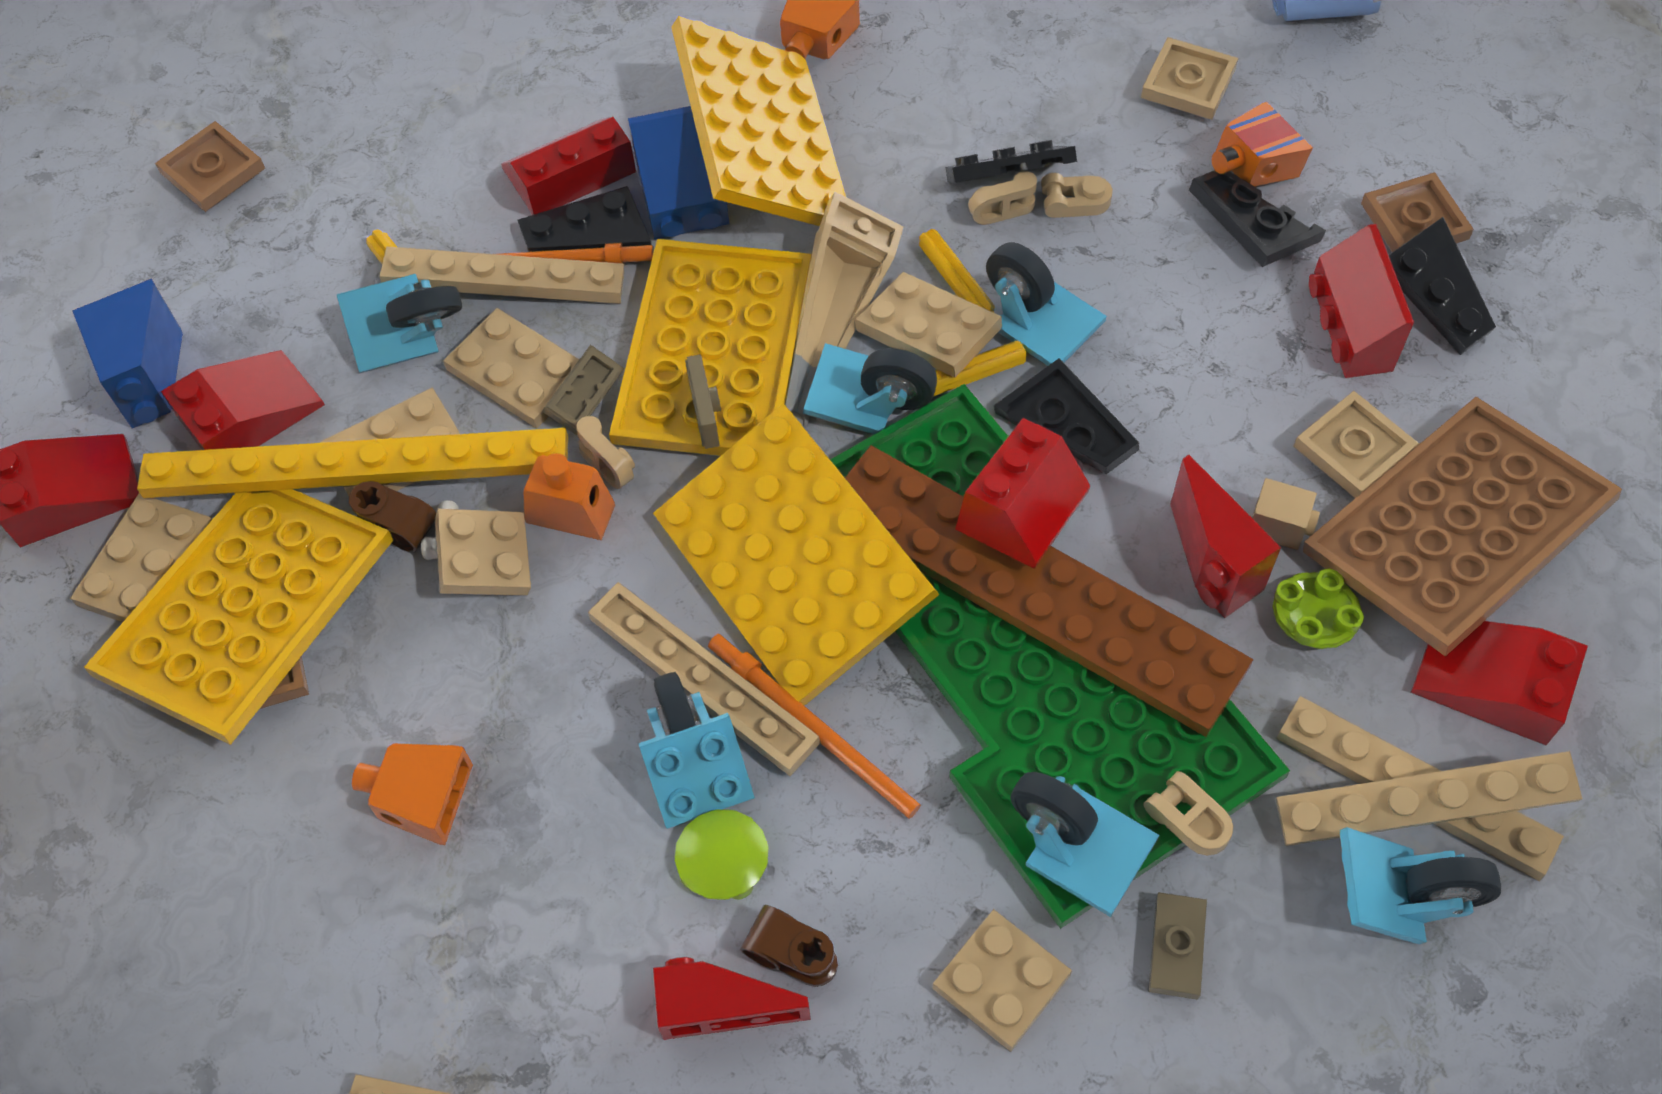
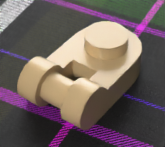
(1089, 195)
(1004, 200)
(611, 463)
(1203, 828)

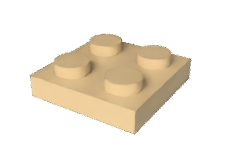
(1189, 78)
(1354, 444)
(482, 552)
(1002, 980)

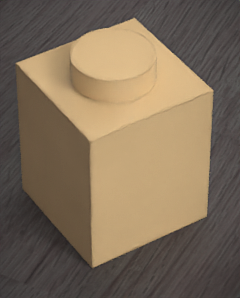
(1286, 512)

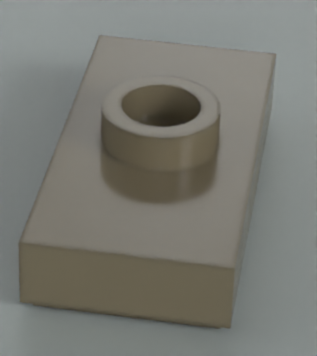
(583, 388)
(705, 401)
(1177, 946)

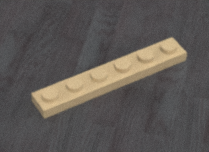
(508, 274)
(723, 691)
(1368, 759)
(1429, 798)

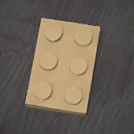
(929, 323)
(511, 365)
(411, 418)
(137, 556)

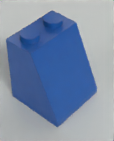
(674, 174)
(133, 349)

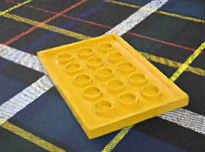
(757, 123)
(733, 310)
(794, 555)
(239, 608)

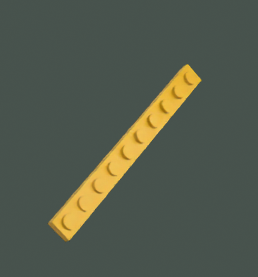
(347, 462)

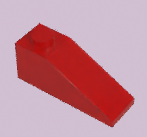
(710, 999)

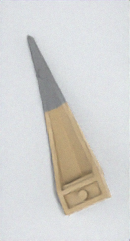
(843, 275)

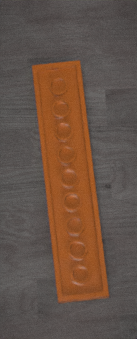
(1058, 601)

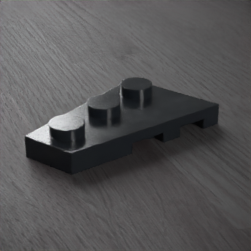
(1007, 159)
(586, 224)
(1256, 224)
(1442, 286)
(1068, 408)

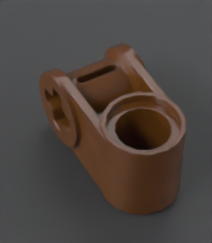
(401, 514)
(783, 943)

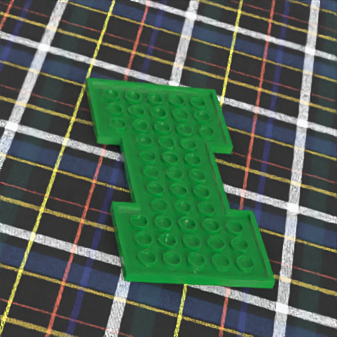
(1039, 706)

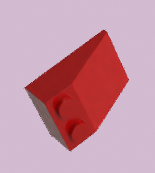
(242, 401)
(63, 484)
(1221, 541)
(1506, 678)

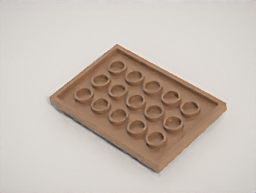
(1461, 524)

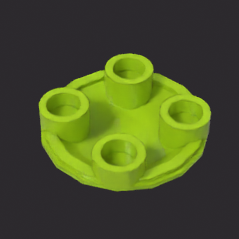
(1317, 609)
(721, 855)

